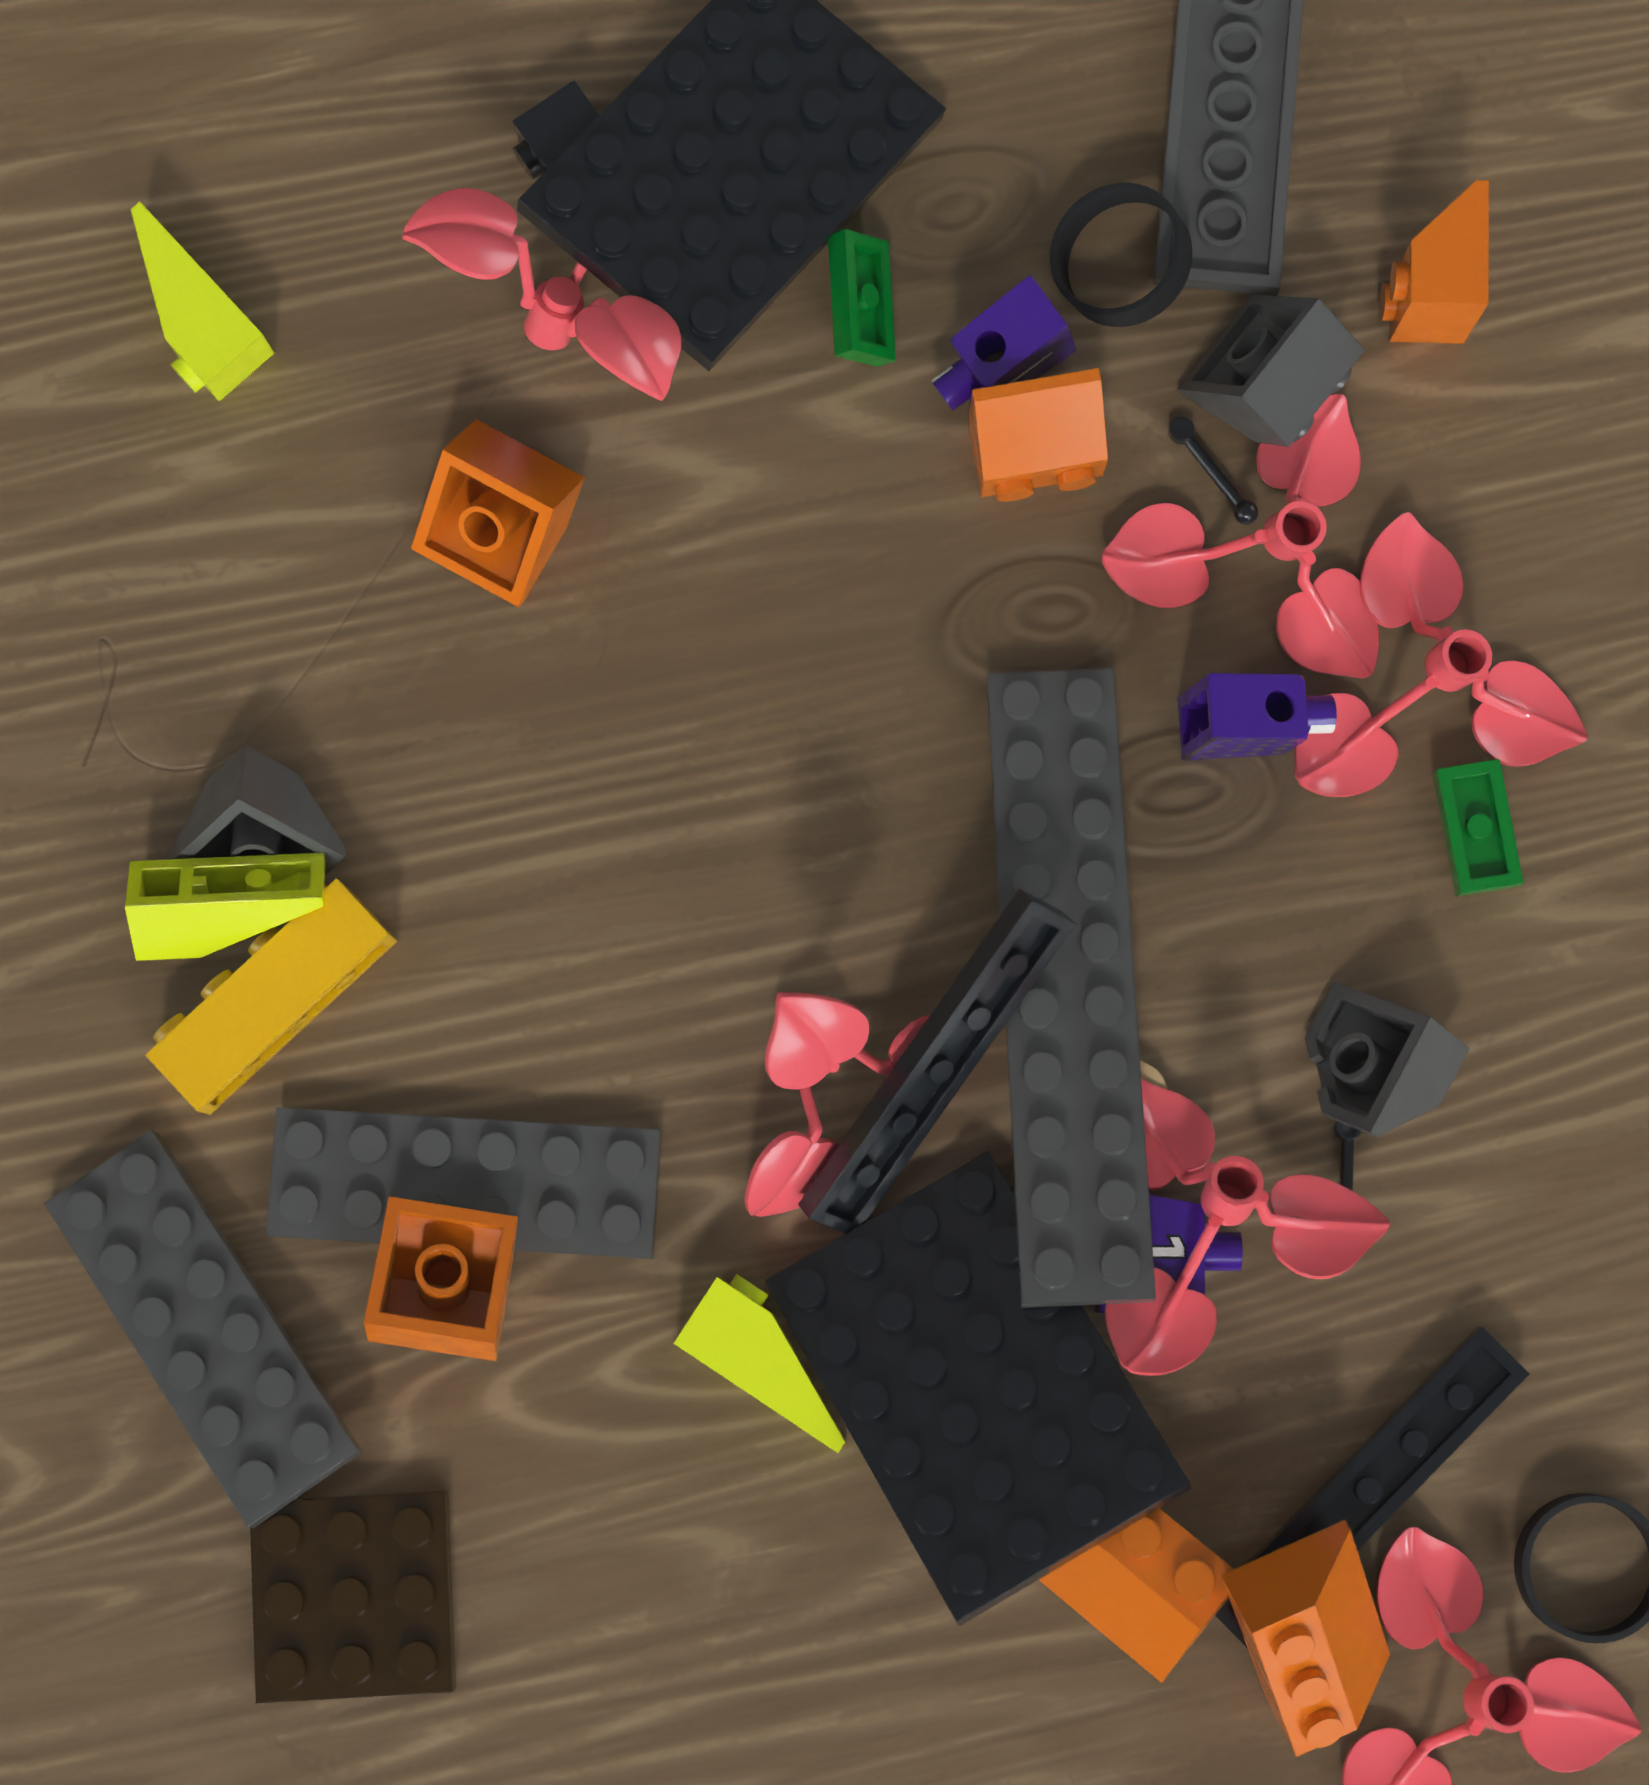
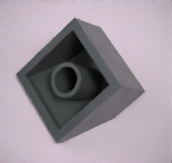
(1273, 368)

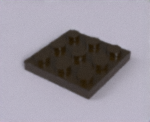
(353, 1598)

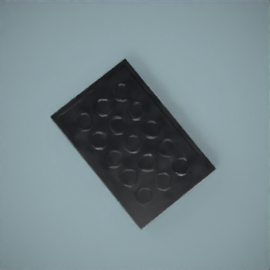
(731, 164)
(980, 1418)

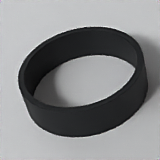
(1081, 214)
(1522, 1570)

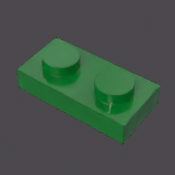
(861, 298)
(1477, 828)

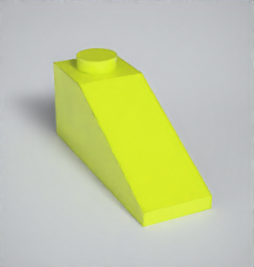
(198, 320)
(217, 901)
(752, 1351)

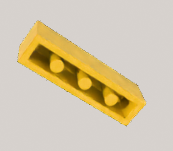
(268, 998)

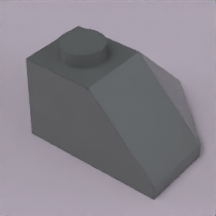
(256, 810)
(1379, 1061)

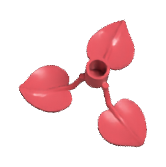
(477, 238)
(1323, 627)
(1521, 711)
(805, 1044)
(1316, 1232)
(1562, 1712)

